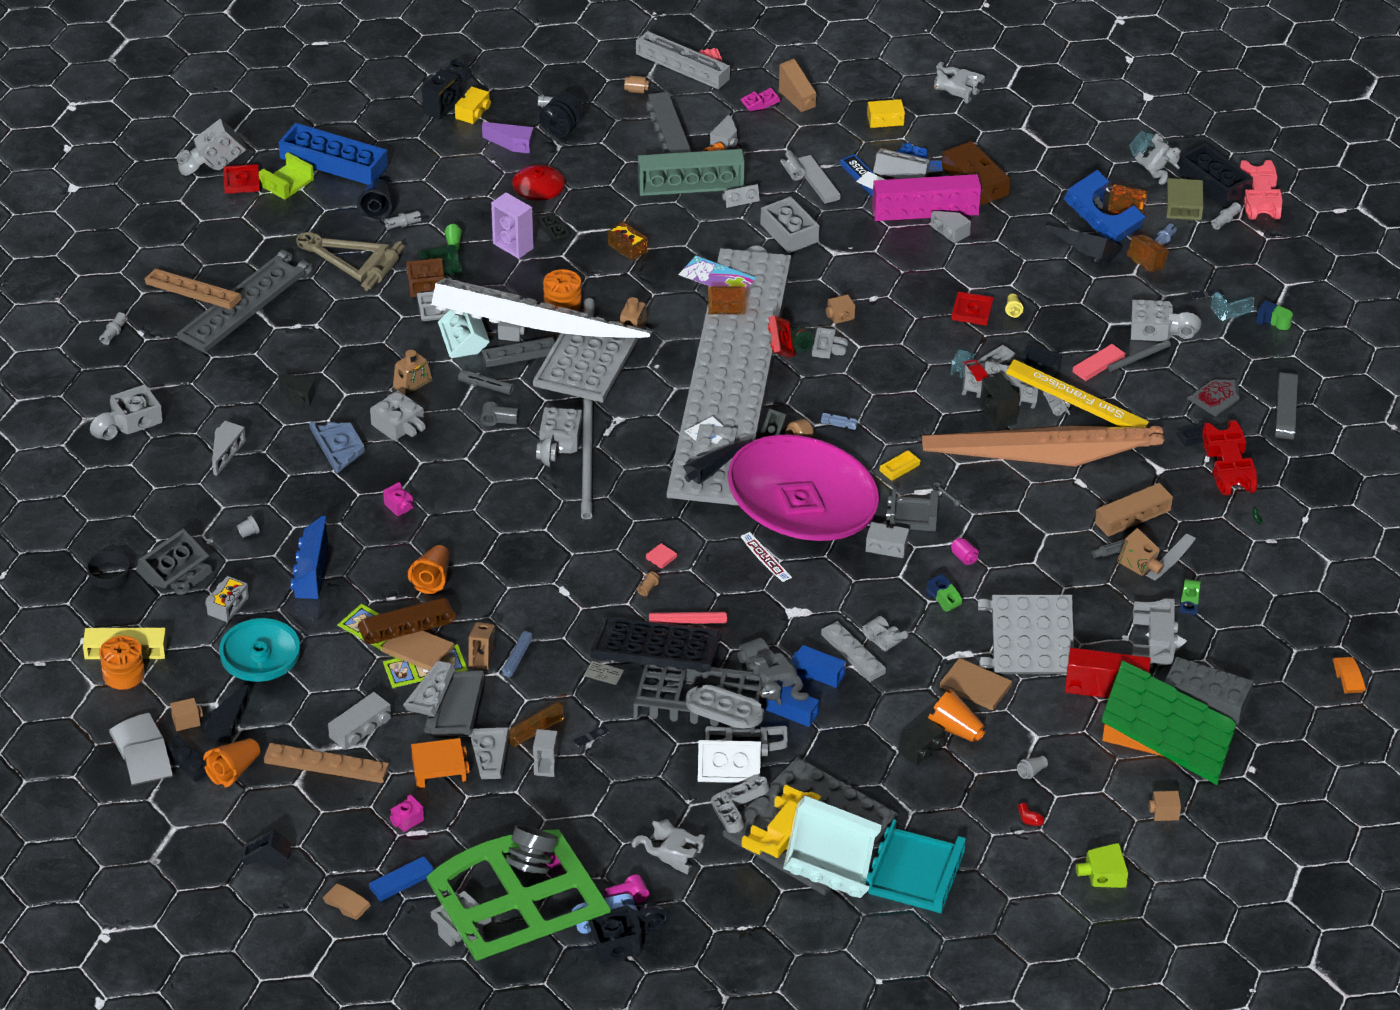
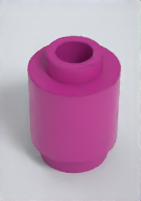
(964, 551)

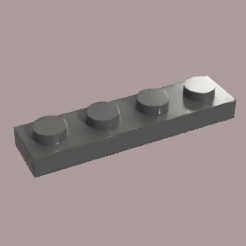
(517, 352)

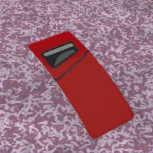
(976, 369)

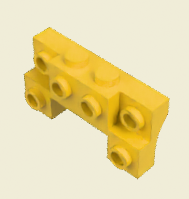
(778, 832)

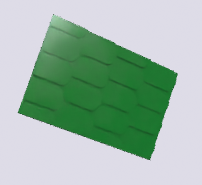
(1167, 723)

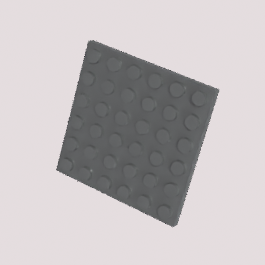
(808, 778)

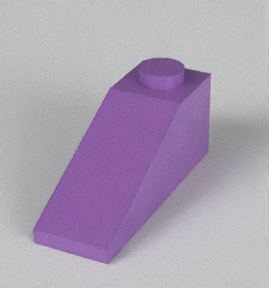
(509, 136)

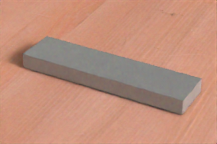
(819, 180)

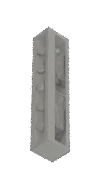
(683, 60)

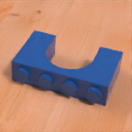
(1112, 227)
(809, 665)

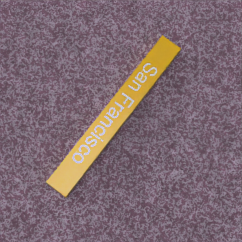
(1074, 396)

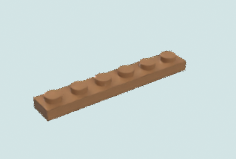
(193, 288)
(326, 763)

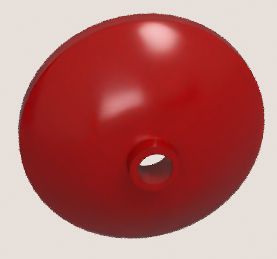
(538, 182)

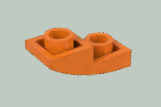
(1350, 675)

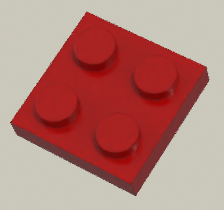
(241, 178)
(972, 308)
(781, 336)

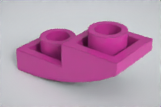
(759, 101)

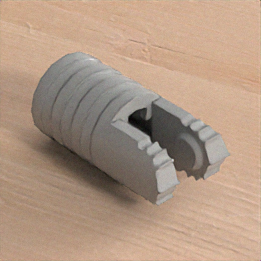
(793, 166)

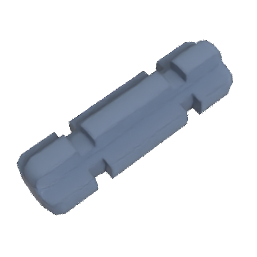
(839, 421)

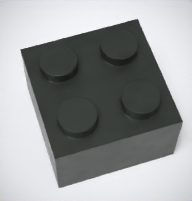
(999, 401)

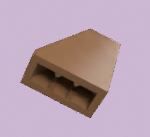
(796, 86)

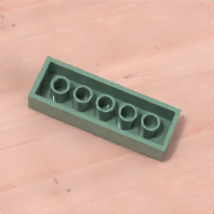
(690, 172)

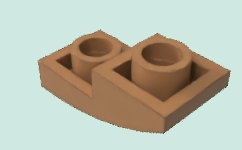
(347, 901)

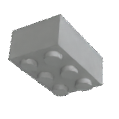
(789, 224)

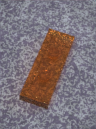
(541, 720)

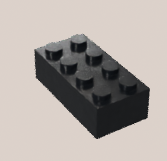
(1220, 176)

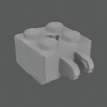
(397, 416)

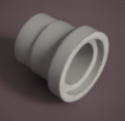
(248, 527)

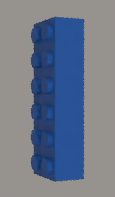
(334, 153)

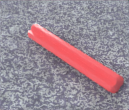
(688, 617)

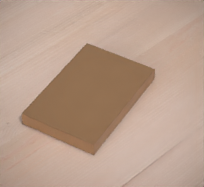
(419, 649)
(976, 684)

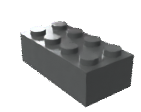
(1217, 689)

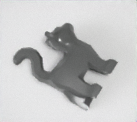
(778, 676)

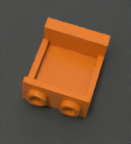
(439, 760)

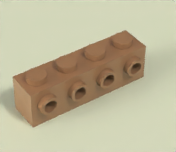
(1133, 509)

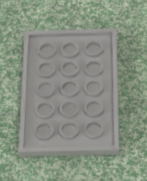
(584, 365)

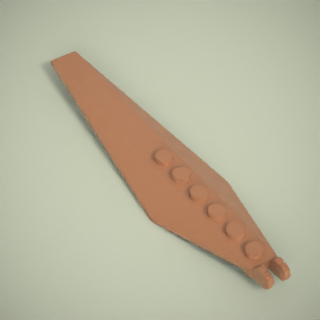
(1046, 445)

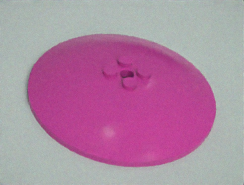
(831, 485)

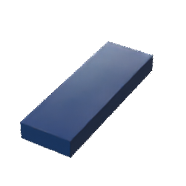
(401, 879)

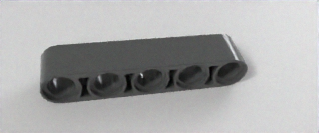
(1286, 406)

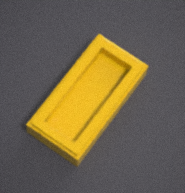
(899, 465)

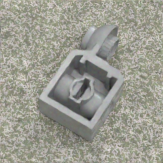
(214, 147)
(1157, 322)
(129, 413)
(558, 433)

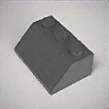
(171, 560)

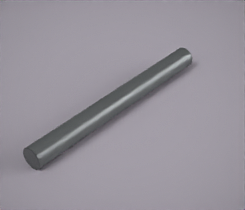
(1137, 356)

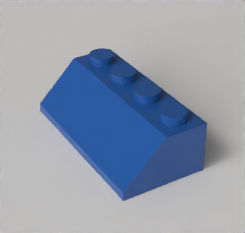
(310, 560)

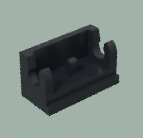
(1042, 360)

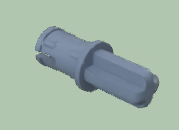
(1164, 236)

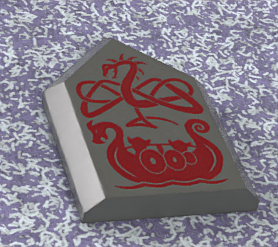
(1216, 396)

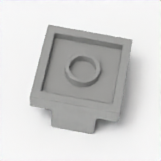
(446, 928)

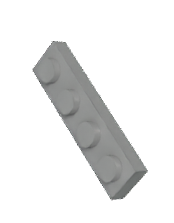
(853, 651)

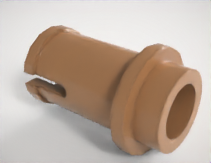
(651, 580)

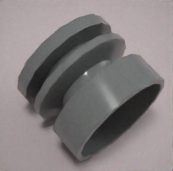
(530, 853)

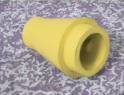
(1013, 307)

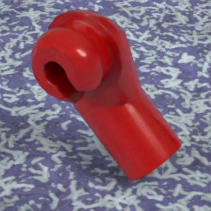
(1029, 817)

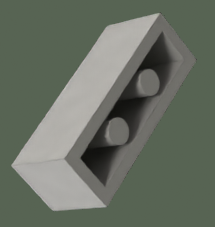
(900, 165)
(359, 721)

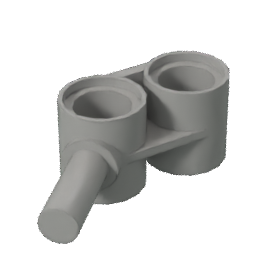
(882, 635)

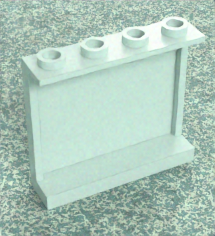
(831, 846)

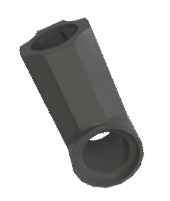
(494, 414)

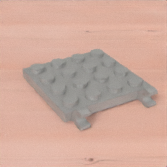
(1029, 633)

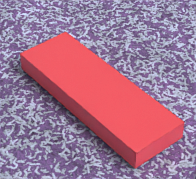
(1098, 362)

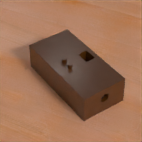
(970, 160)

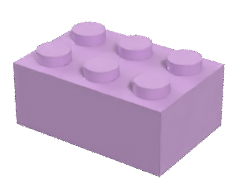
(512, 225)

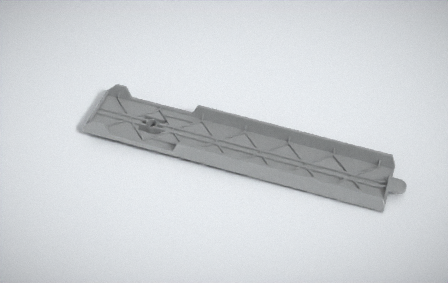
(731, 373)

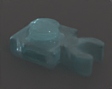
(957, 365)

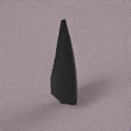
(709, 463)

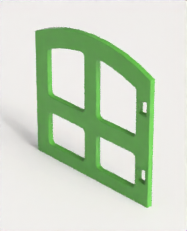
(517, 897)

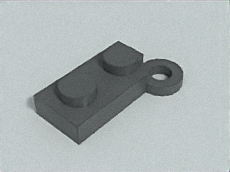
(191, 578)

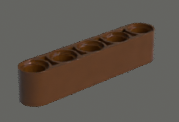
(406, 621)

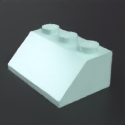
(463, 334)

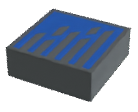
(935, 168)

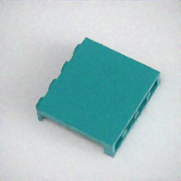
(915, 869)

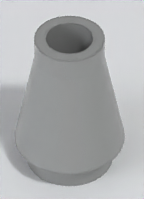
(1030, 767)

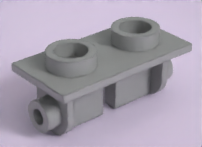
(741, 195)
(1058, 405)

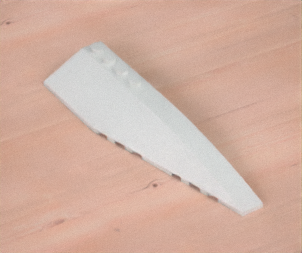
(509, 308)

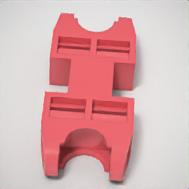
(1264, 195)

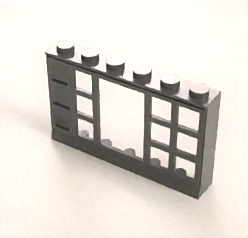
(717, 676)

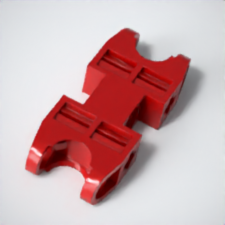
(1230, 467)

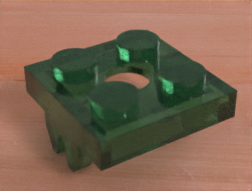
(449, 257)

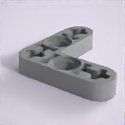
(730, 798)

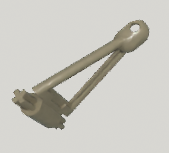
(374, 268)

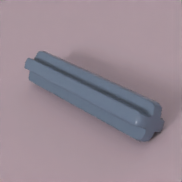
(517, 654)

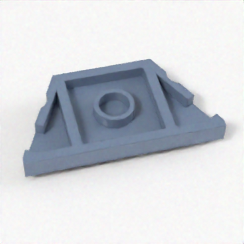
(338, 443)

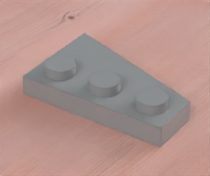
(431, 690)
(490, 750)

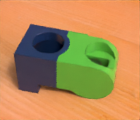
(1274, 315)
(944, 593)
(1190, 595)

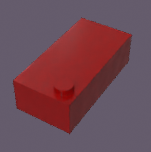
(1095, 671)

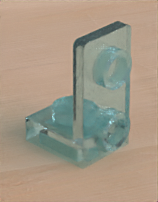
(1141, 143)
(1229, 310)

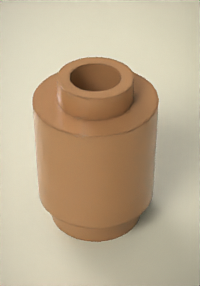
(636, 84)

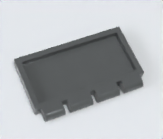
(458, 706)

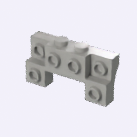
(1027, 392)
(1161, 637)

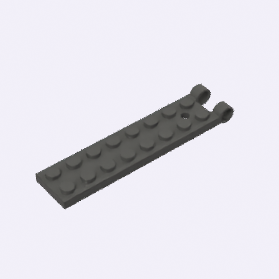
(255, 293)

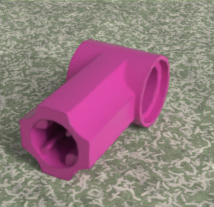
(633, 885)

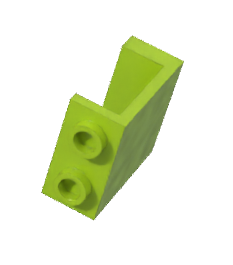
(289, 178)

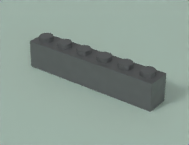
(666, 123)

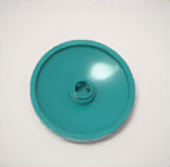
(259, 649)

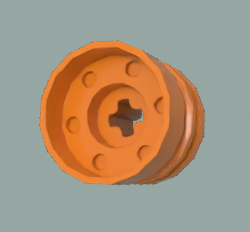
(563, 289)
(122, 662)

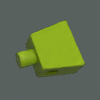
(1105, 867)

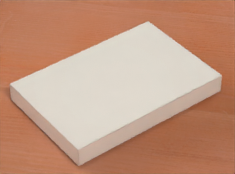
(728, 761)

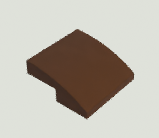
(424, 275)

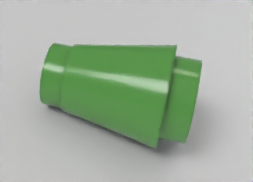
(453, 235)

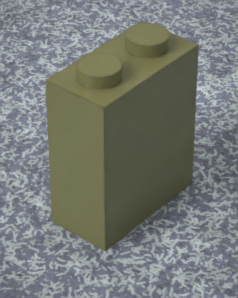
(1184, 199)

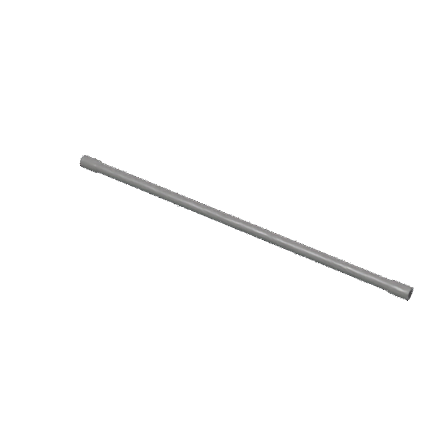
(586, 505)

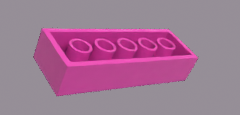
(921, 196)

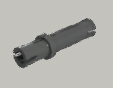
(486, 382)

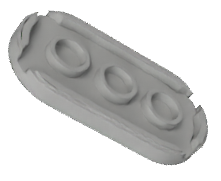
(724, 706)

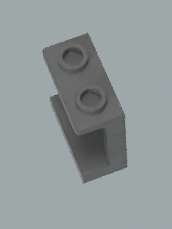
(913, 512)

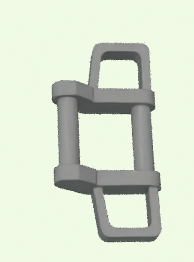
(762, 733)

